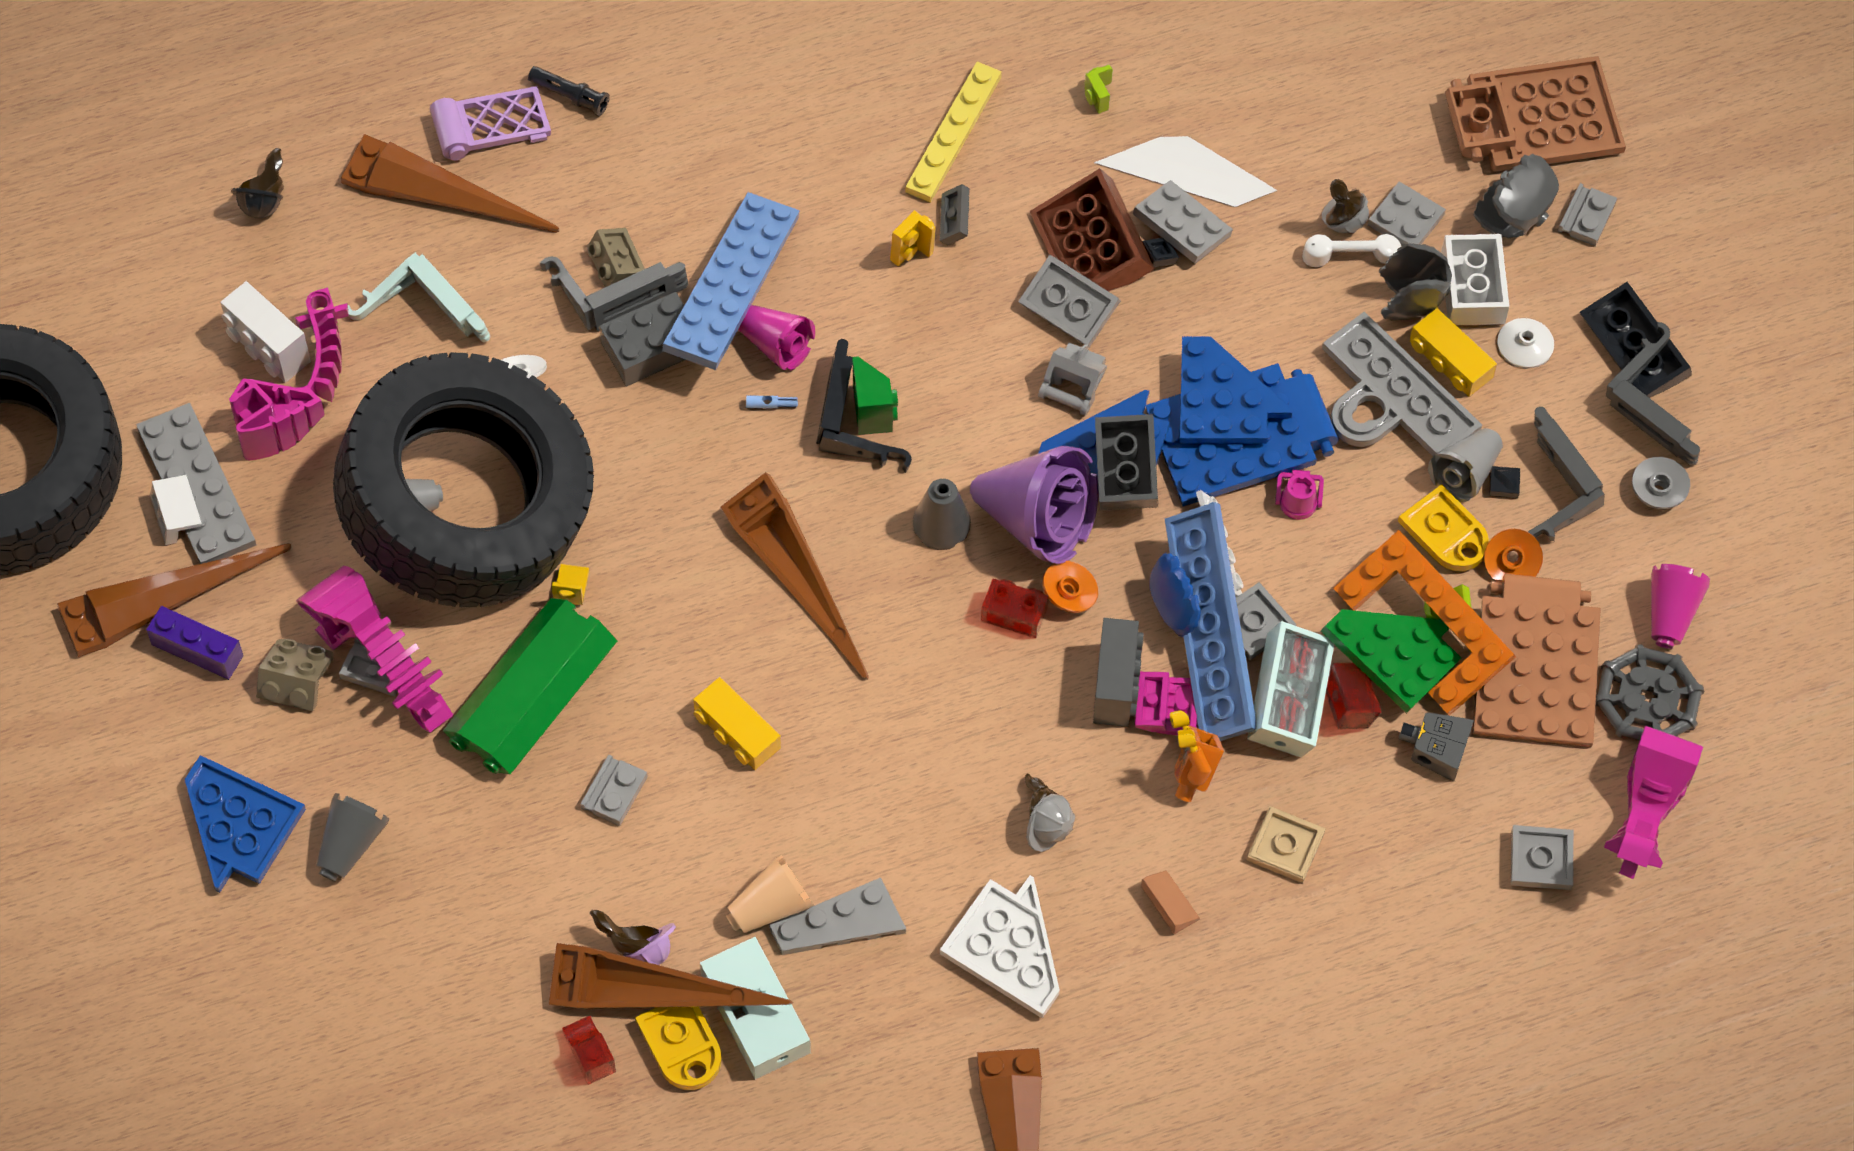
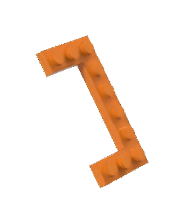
(1487, 649)

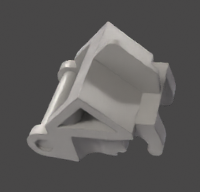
(1077, 366)

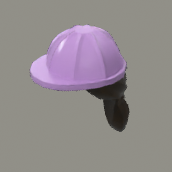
(636, 941)

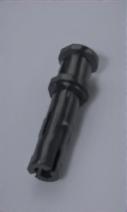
(577, 93)

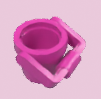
(1299, 496)

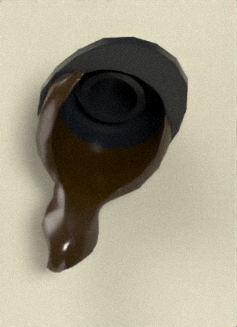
(262, 194)

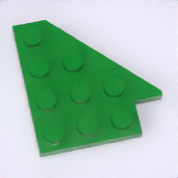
(1394, 651)

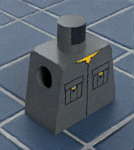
(1438, 742)

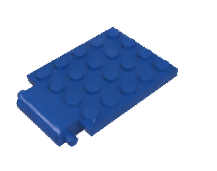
(1230, 467)

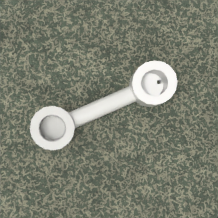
(1319, 248)

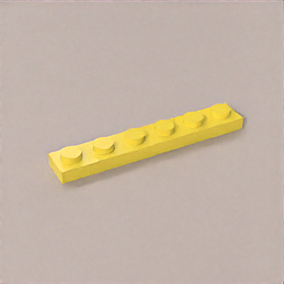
(953, 132)

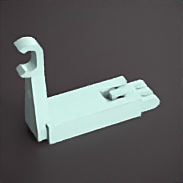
(436, 287)

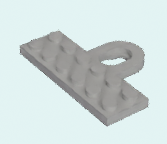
(1398, 385)

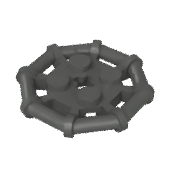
(1649, 679)

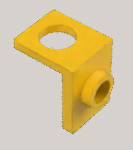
(571, 583)

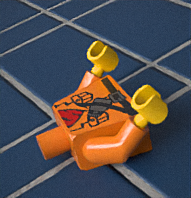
(1197, 759)

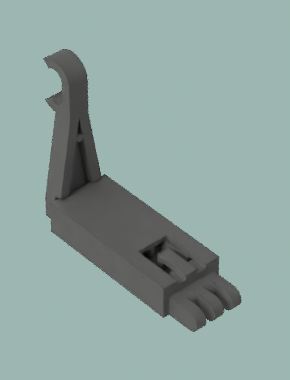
(621, 296)
(1644, 411)
(1574, 471)

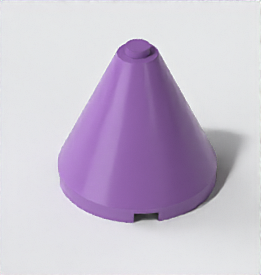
(1043, 500)

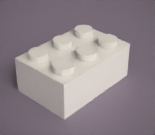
(1478, 279)
(265, 332)

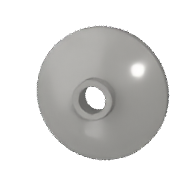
(1664, 473)

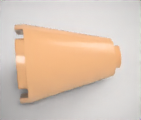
(769, 898)

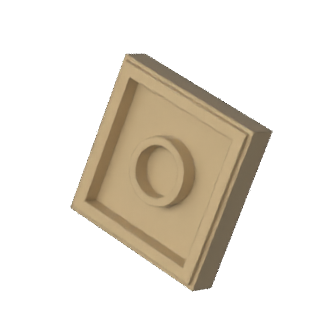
(1286, 844)

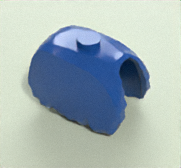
(1174, 595)

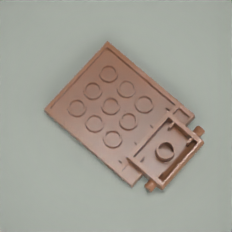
(1536, 109)
(1553, 680)

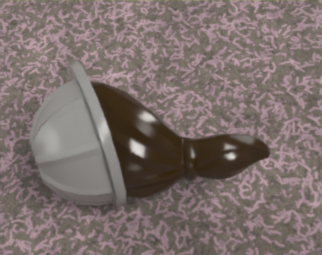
(1346, 210)
(1049, 816)

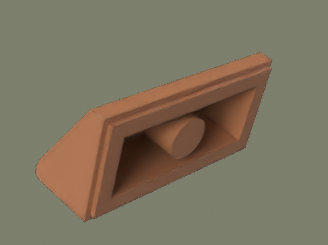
(1169, 901)

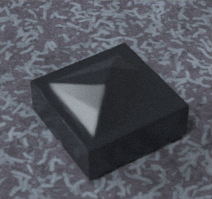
(1160, 252)
(1504, 482)

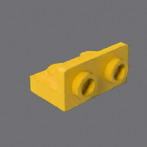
(911, 235)

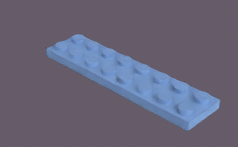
(731, 281)
(1216, 645)

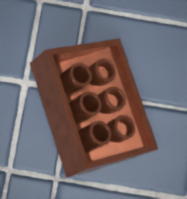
(1093, 232)

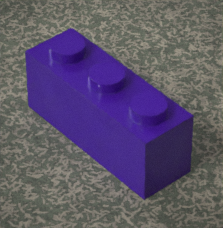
(195, 642)

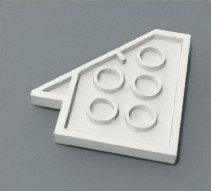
(1007, 946)

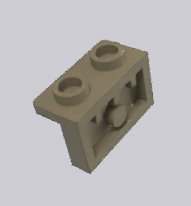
(614, 255)

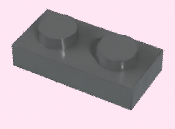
(954, 214)

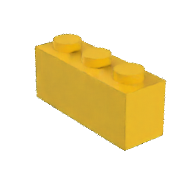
(1452, 352)
(736, 724)

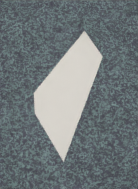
(1191, 168)

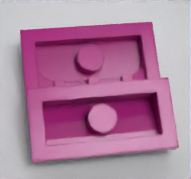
(1159, 697)

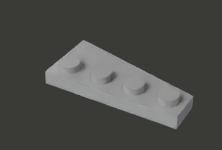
(845, 918)

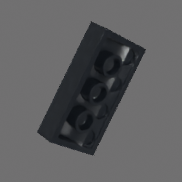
(1620, 324)

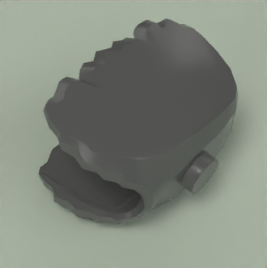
(1518, 198)
(1418, 278)

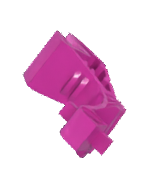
(276, 415)
(349, 611)
(1654, 787)

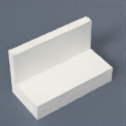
(174, 507)

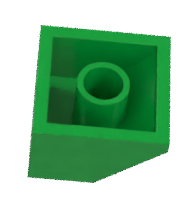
(873, 399)

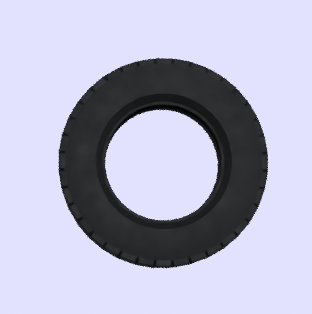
(86, 460)
(437, 555)

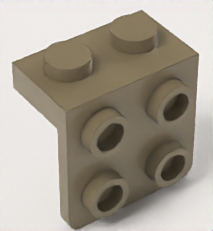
(292, 673)

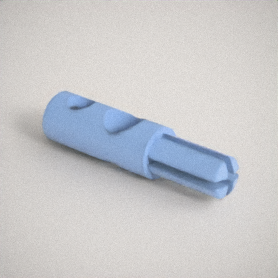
(757, 401)

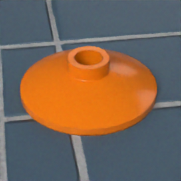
(1528, 550)
(1076, 580)

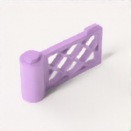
(456, 134)

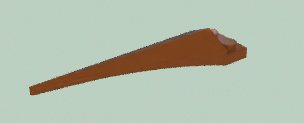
(398, 173)
(771, 530)
(119, 609)
(603, 980)
(1012, 1097)

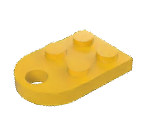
(1445, 529)
(678, 1041)

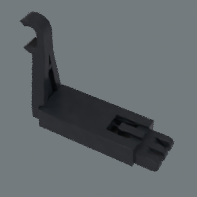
(829, 427)

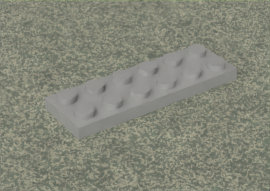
(181, 449)

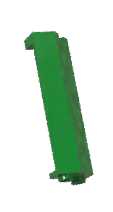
(530, 686)

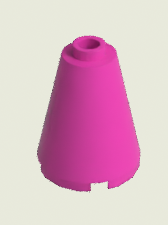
(779, 335)
(1674, 602)

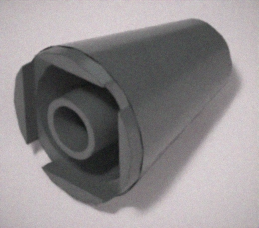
(941, 516)
(347, 836)

